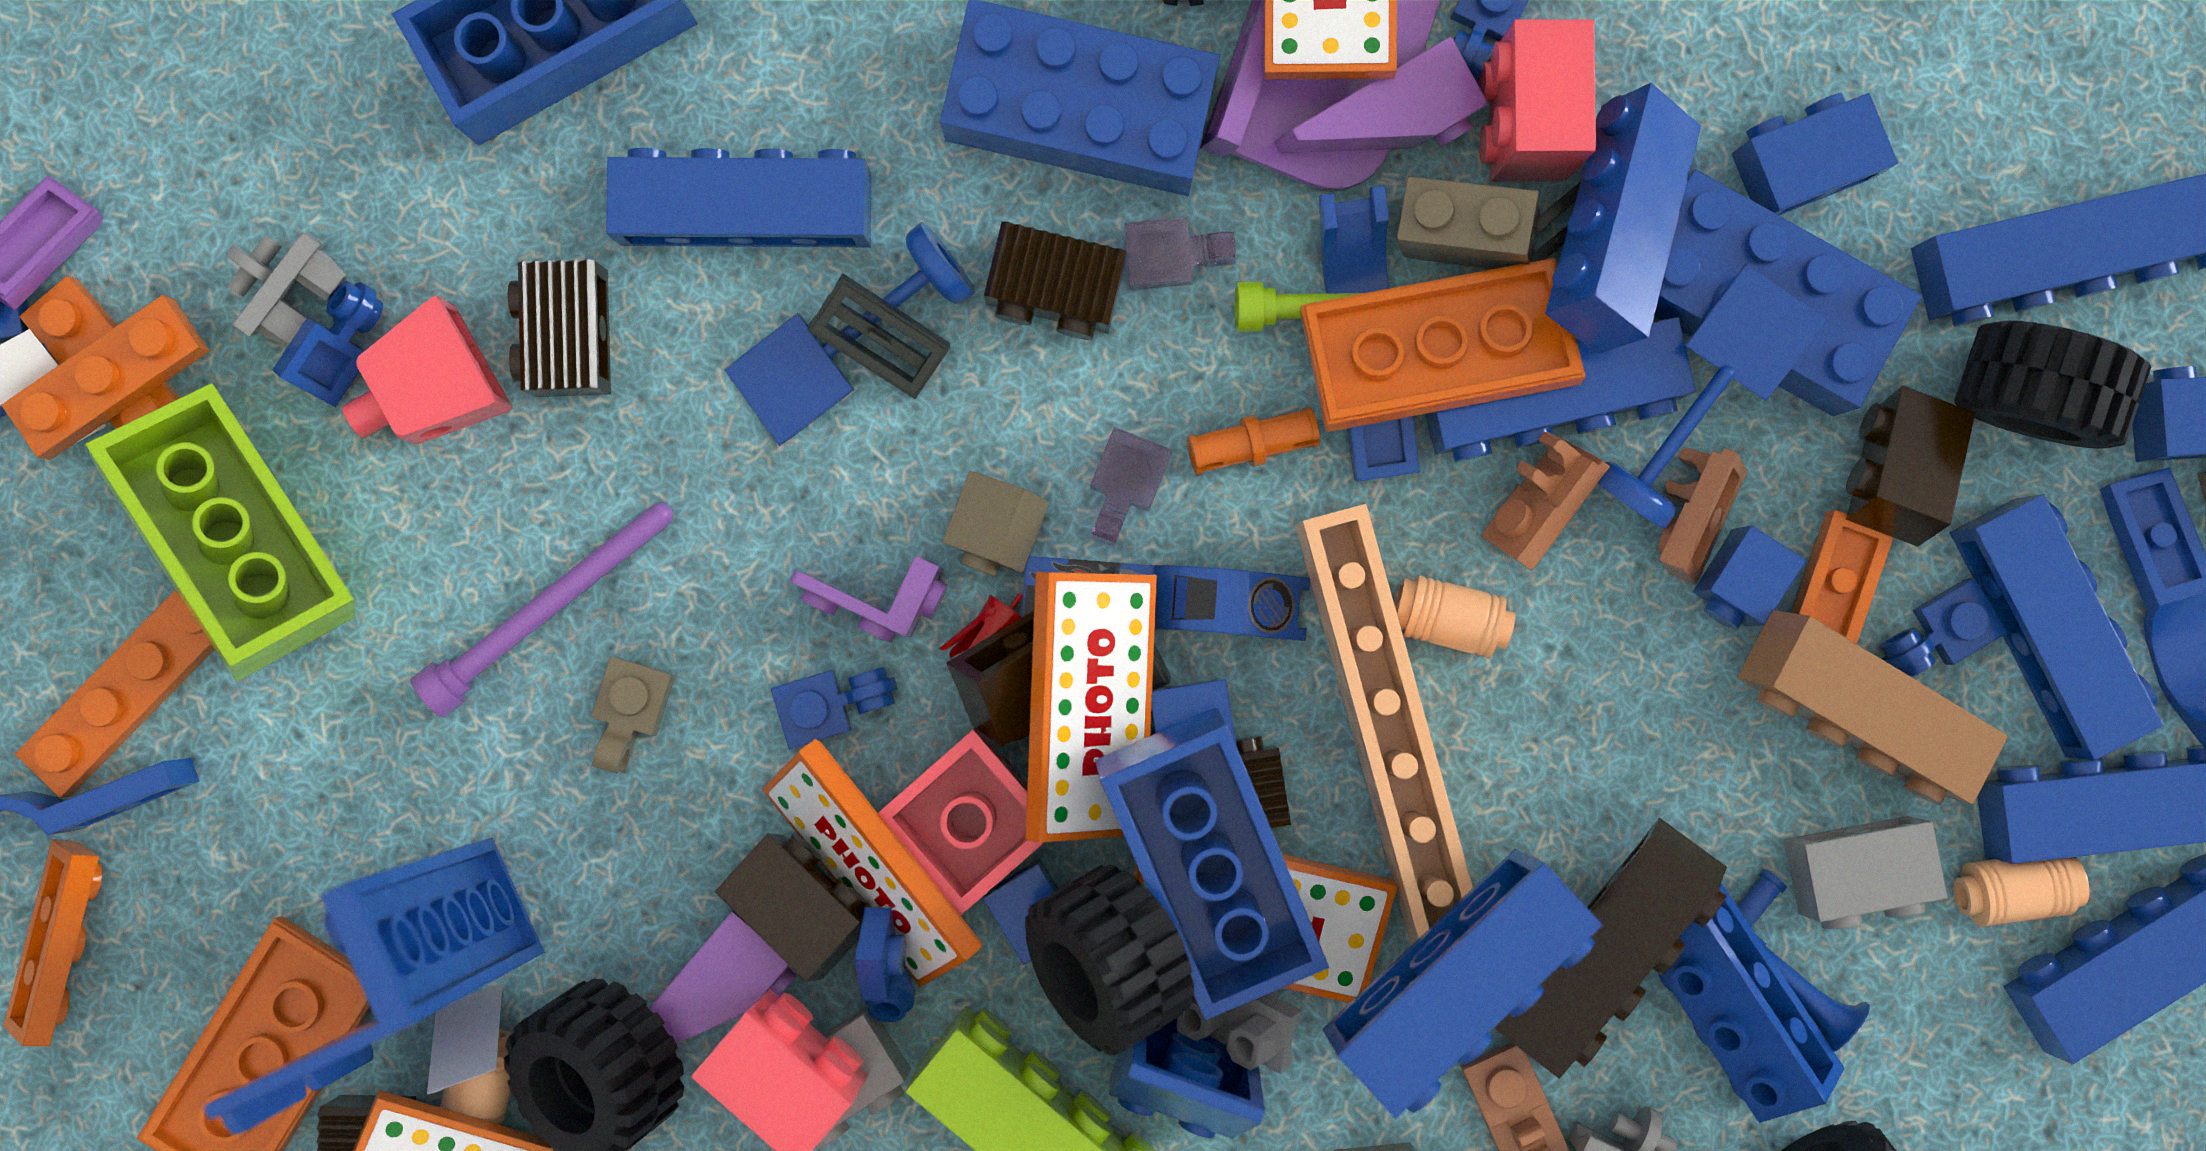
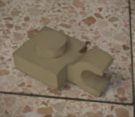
(631, 702)

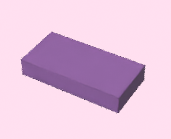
(41, 237)

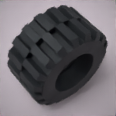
(2053, 383)
(1109, 959)
(594, 1069)

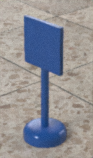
(1749, 336)
(793, 376)

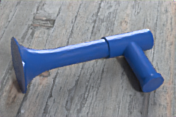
(1834, 1019)

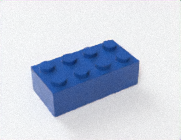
(517, 57)
(1078, 97)
(1863, 307)
(1212, 861)
(1461, 982)

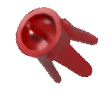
(990, 620)

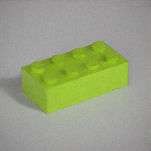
(222, 531)
(1007, 1099)

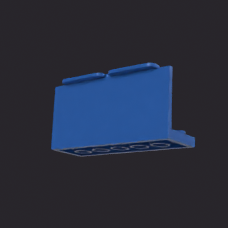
(416, 946)

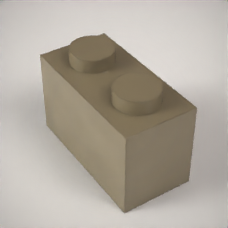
(1468, 223)

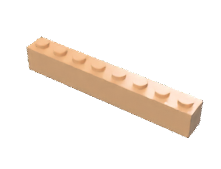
(1385, 715)

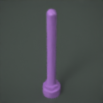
(445, 684)

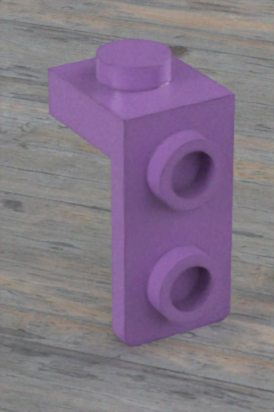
(918, 596)

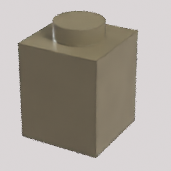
(995, 524)

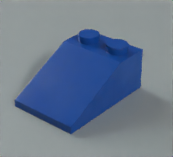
(1188, 1083)

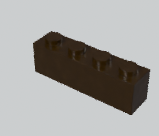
(1642, 914)

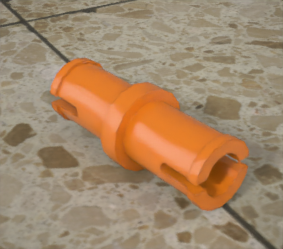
(1253, 441)

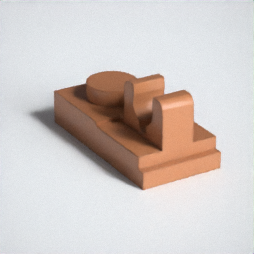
(1544, 501)
(1691, 537)
(1513, 1101)

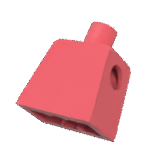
(425, 378)

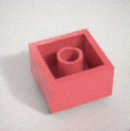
(1540, 101)
(964, 820)
(783, 1074)

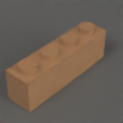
(1872, 707)

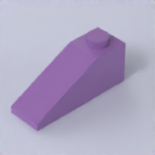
(1424, 101)
(722, 980)

